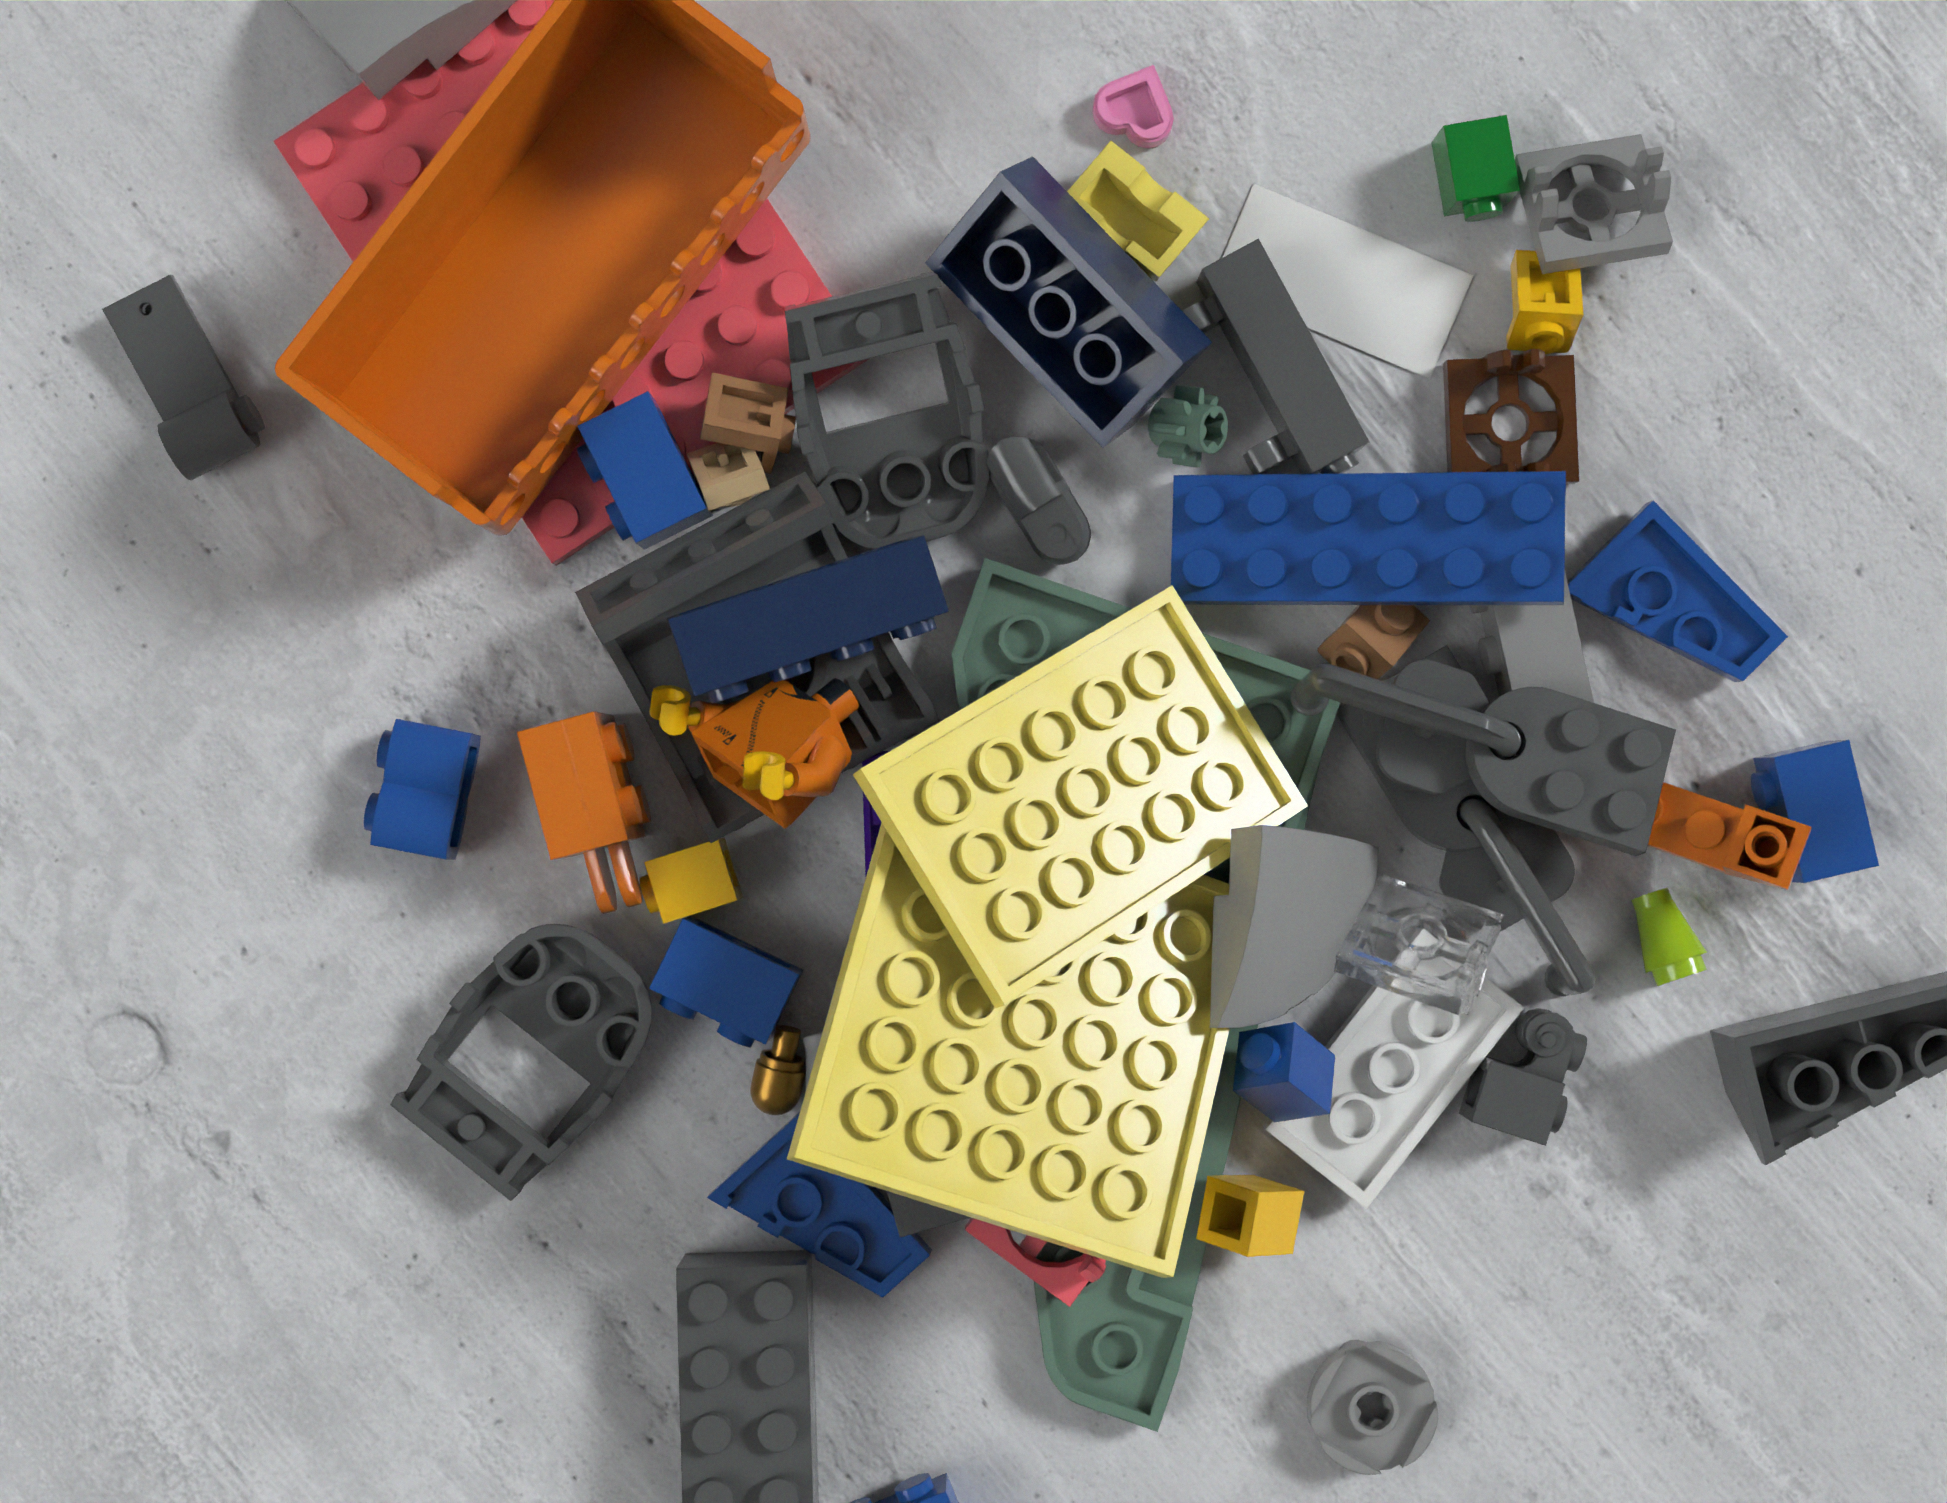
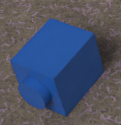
(1284, 1072)

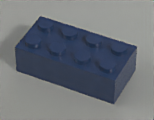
(1067, 301)
(807, 616)

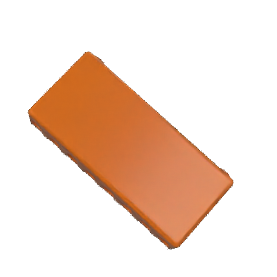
(548, 248)

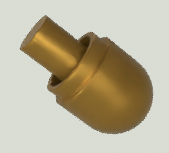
(779, 1073)

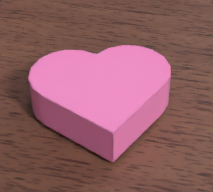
(1136, 108)

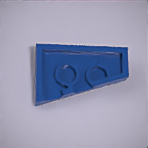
(1676, 595)
(828, 1215)

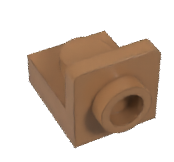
(748, 417)

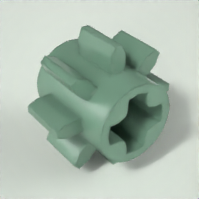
(1188, 426)

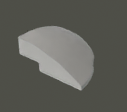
(392, 37)
(1283, 919)

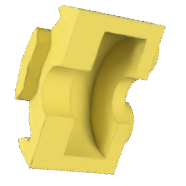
(1136, 210)

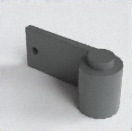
(198, 404)

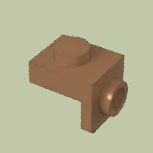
(1373, 638)

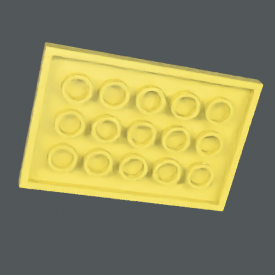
(1079, 794)

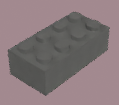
(747, 1377)

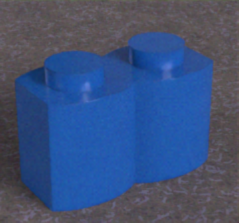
(422, 789)

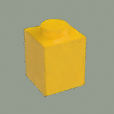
(690, 881)
(1250, 1215)

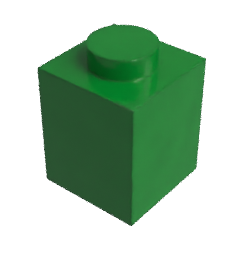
(1475, 168)

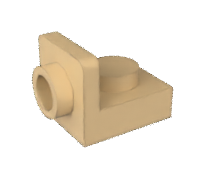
(727, 474)

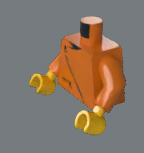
(772, 746)

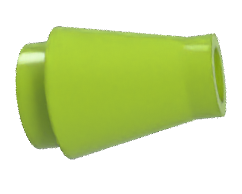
(1666, 938)

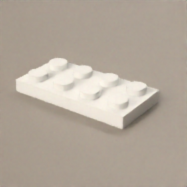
(1394, 1079)

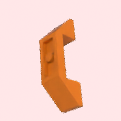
(1728, 838)

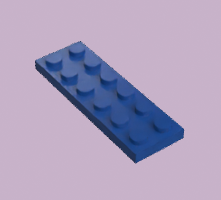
(1370, 538)

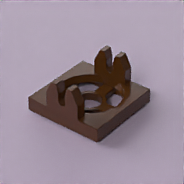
(1552, 373)

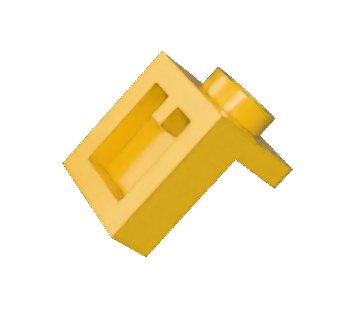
(1544, 306)

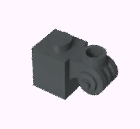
(1527, 1094)

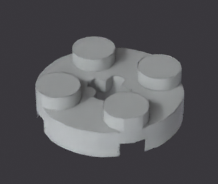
(1381, 1443)

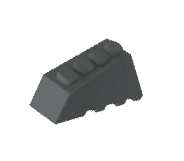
(1828, 1060)

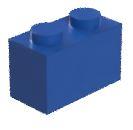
(643, 472)
(1823, 791)
(725, 981)

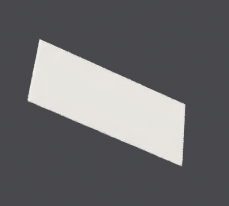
(1355, 281)

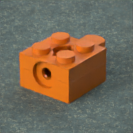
(588, 799)

